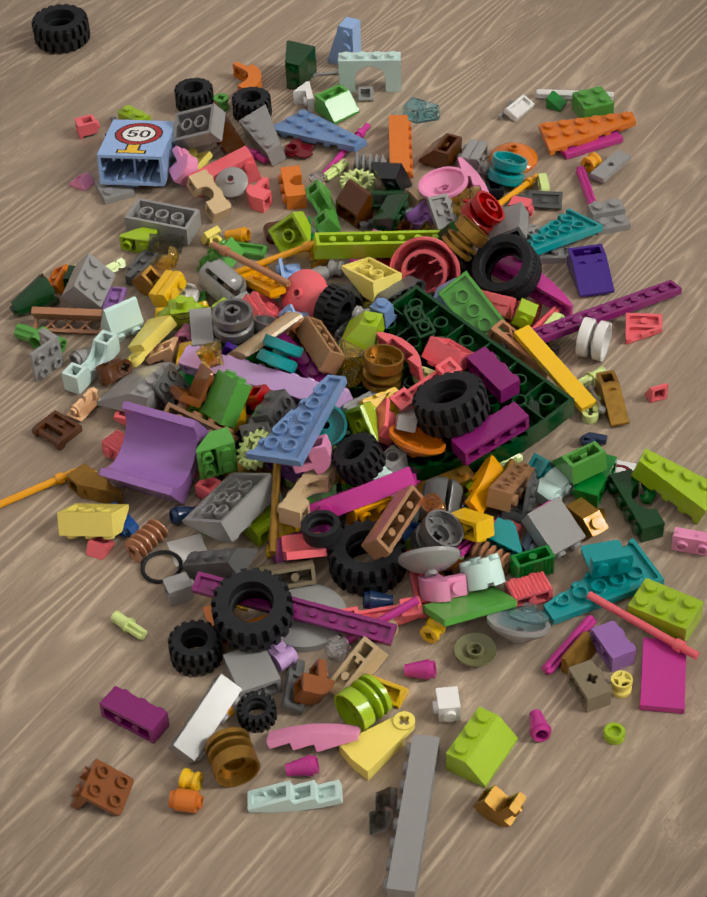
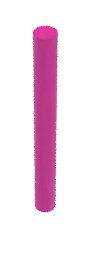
(392, 614)

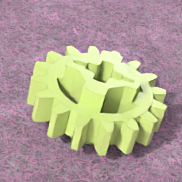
(364, 179)
(250, 443)

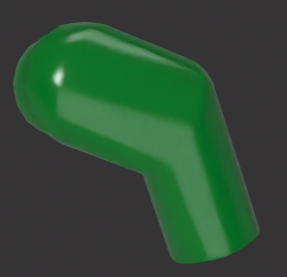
(648, 495)

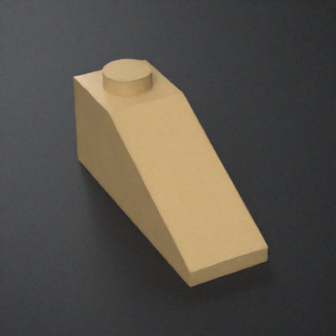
(362, 660)

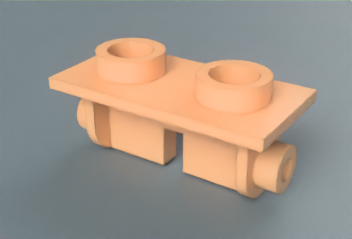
(84, 405)

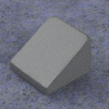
(365, 94)
(405, 423)

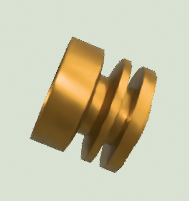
(464, 239)
(382, 367)
(232, 757)

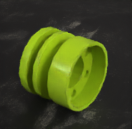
(363, 702)

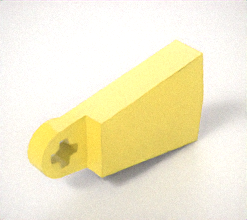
(149, 337)
(377, 744)

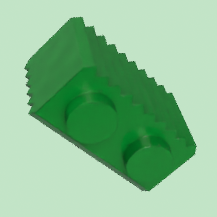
(532, 561)

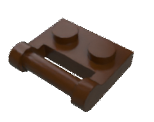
(59, 424)

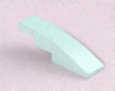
(298, 797)

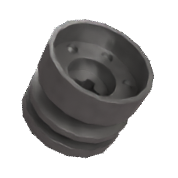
(437, 529)

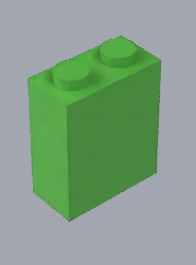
(226, 398)

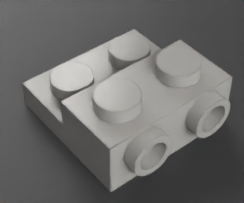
(610, 215)

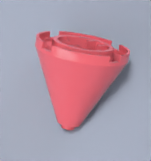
(426, 260)

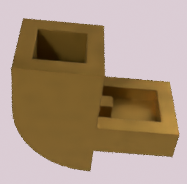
(498, 807)

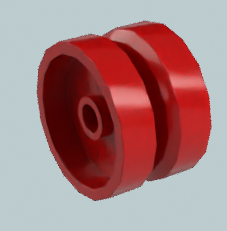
(484, 211)

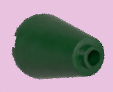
(36, 294)

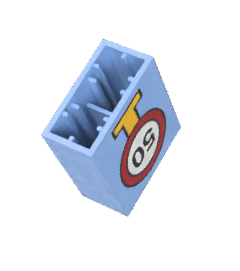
(136, 147)

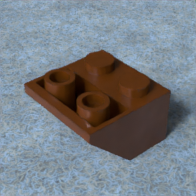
(443, 151)
(354, 204)

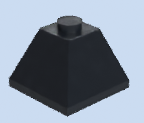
(391, 175)

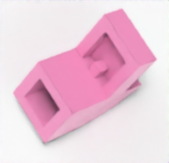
(184, 166)
(318, 458)
(442, 588)

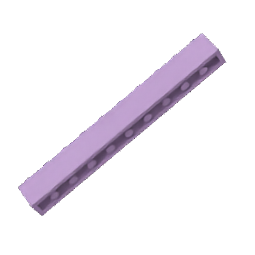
(258, 375)

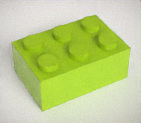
(666, 609)

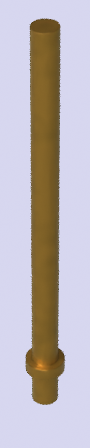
(274, 504)

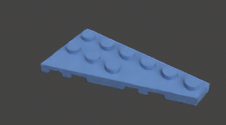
(315, 129)
(299, 428)

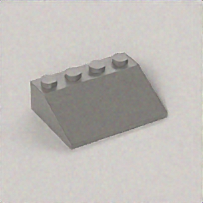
(136, 388)
(232, 505)

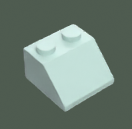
(123, 318)

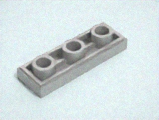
(610, 166)

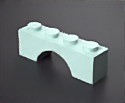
(104, 348)

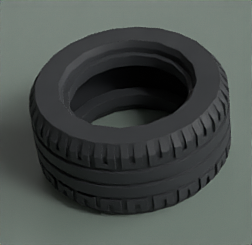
(498, 248)

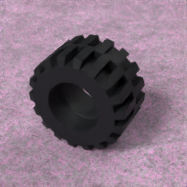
(193, 93)
(248, 100)
(334, 306)
(358, 458)
(195, 660)

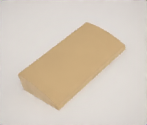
(274, 329)

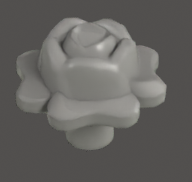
(483, 167)

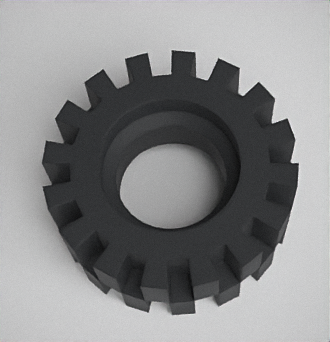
(256, 722)

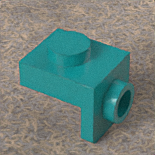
(541, 464)

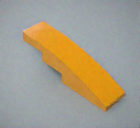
(483, 479)

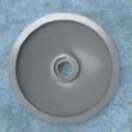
(429, 559)
(514, 630)

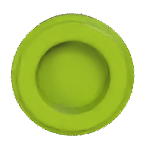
(614, 733)

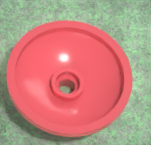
(309, 285)

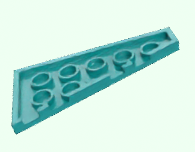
(563, 231)
(612, 588)

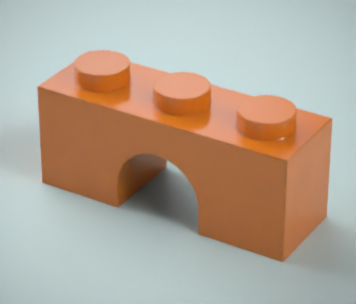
(291, 187)

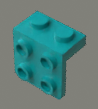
(607, 558)

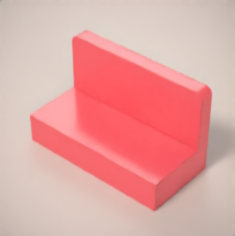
(385, 421)
(296, 548)

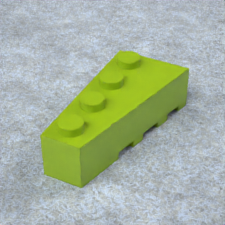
(673, 483)

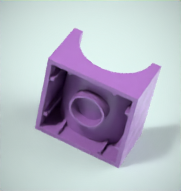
(156, 453)

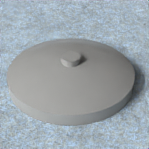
(308, 637)

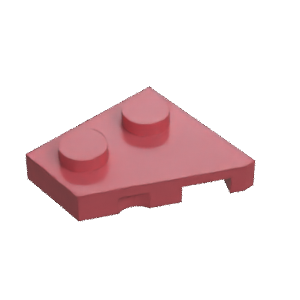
(641, 325)

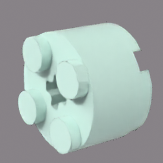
(482, 572)

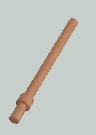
(227, 252)

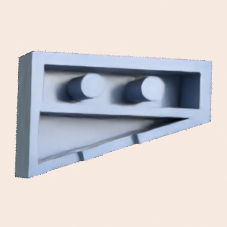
(346, 39)

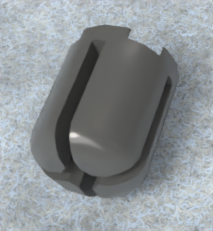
(448, 490)

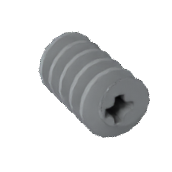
(365, 163)

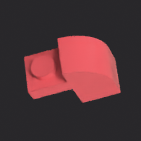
(259, 195)

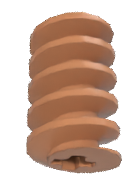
(145, 539)
(482, 549)

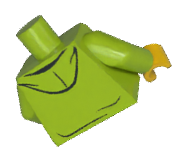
(179, 309)

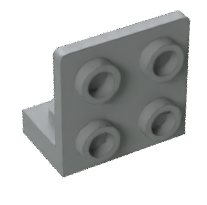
(441, 210)
(47, 356)

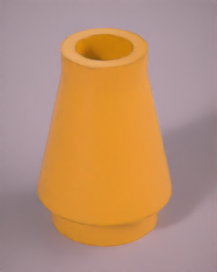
(239, 234)

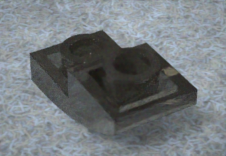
(160, 243)
(383, 816)

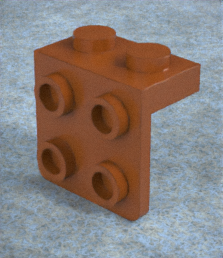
(197, 393)
(102, 787)

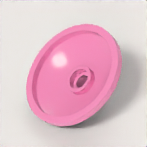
(443, 180)

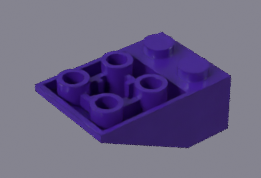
(590, 270)

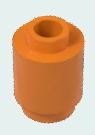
(185, 800)

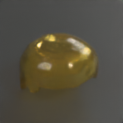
(169, 261)
(352, 371)

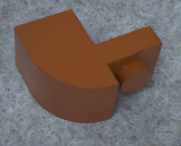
(313, 687)

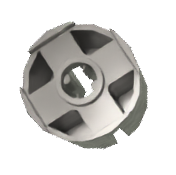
(223, 274)

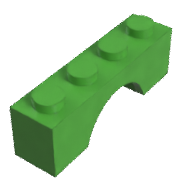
(322, 201)

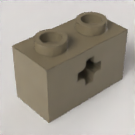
(589, 685)

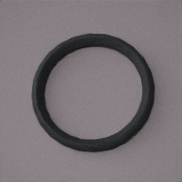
(157, 553)

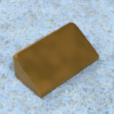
(580, 651)

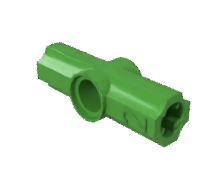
(31, 335)

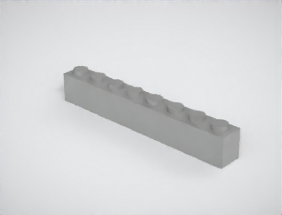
(413, 818)

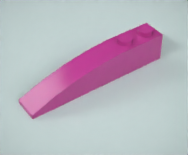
(545, 292)
(366, 493)

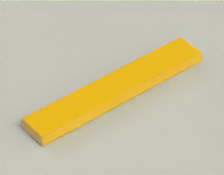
(554, 368)

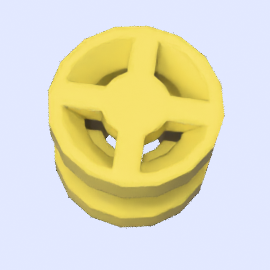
(617, 680)

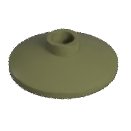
(475, 649)

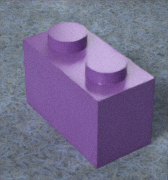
(613, 646)

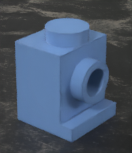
(383, 306)

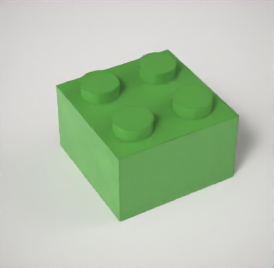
(592, 102)

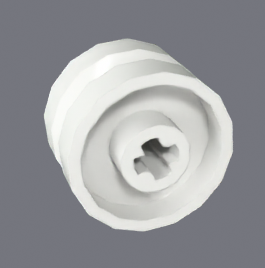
(593, 339)

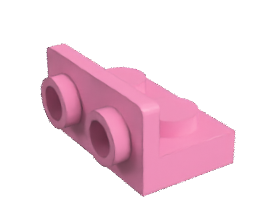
(689, 541)

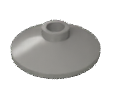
(236, 186)

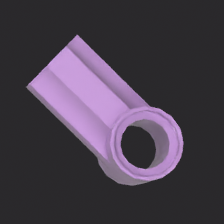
(282, 656)

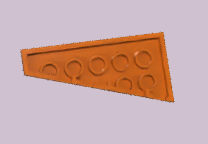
(579, 131)

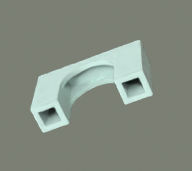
(387, 62)

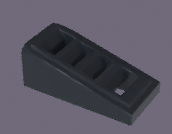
(494, 189)

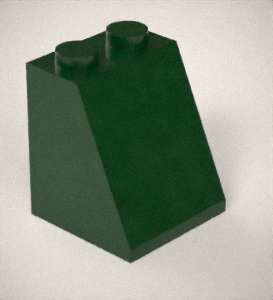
(299, 64)

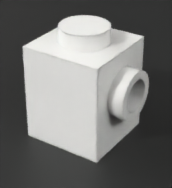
(447, 704)

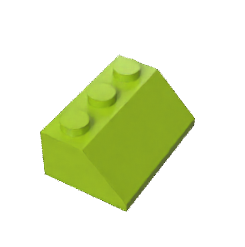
(480, 747)

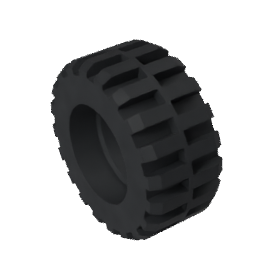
(60, 28)
(451, 404)
(363, 576)
(249, 585)

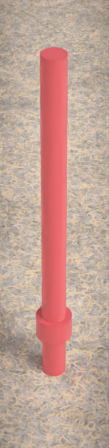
(677, 644)

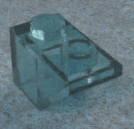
(421, 111)

